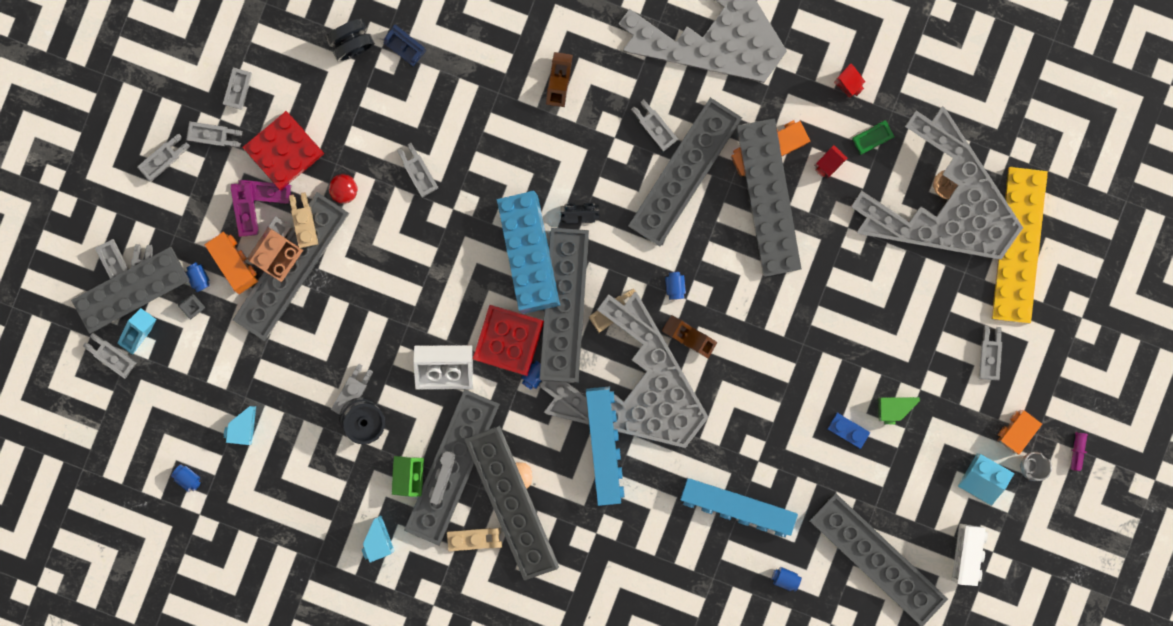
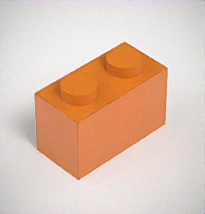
(1019, 431)

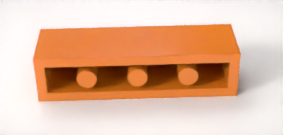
(790, 139)

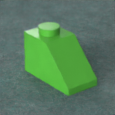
(895, 408)

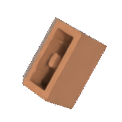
(274, 254)

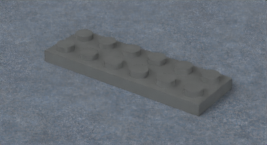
(130, 290)

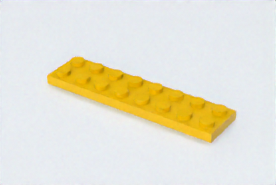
(1019, 265)

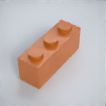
(232, 262)

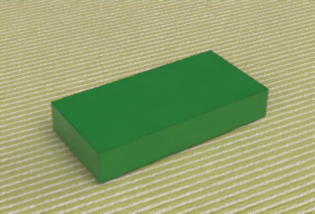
(872, 137)

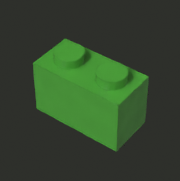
(407, 476)

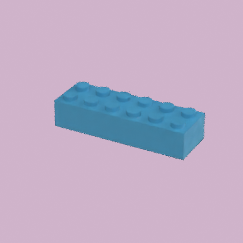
(528, 252)

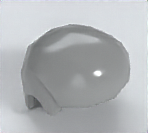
(1035, 466)

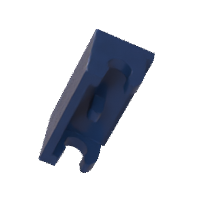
(404, 45)

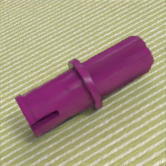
(1078, 451)

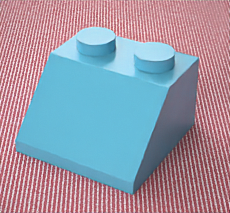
(985, 479)
(377, 542)

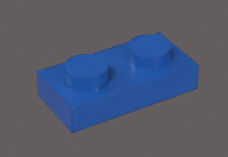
(848, 430)

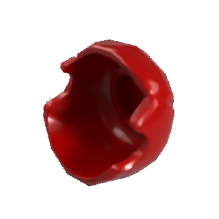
(343, 188)

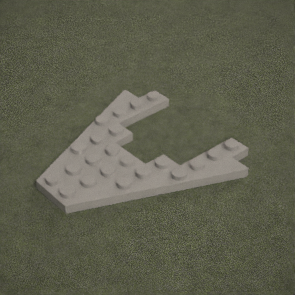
(736, 43)
(972, 219)
(660, 404)

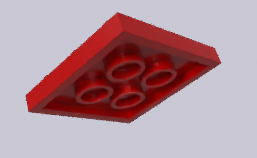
(283, 150)
(508, 340)

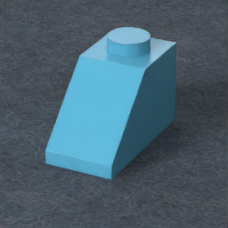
(136, 331)
(241, 428)

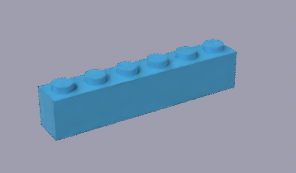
(604, 446)
(738, 506)

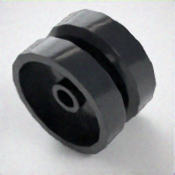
(349, 40)
(372, 417)

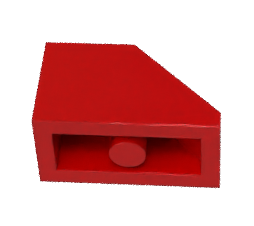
(850, 81)
(830, 162)

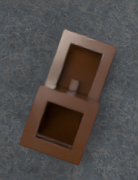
(559, 79)
(689, 336)

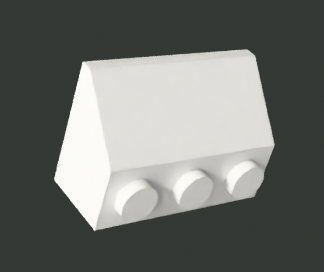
(443, 367)
(969, 555)

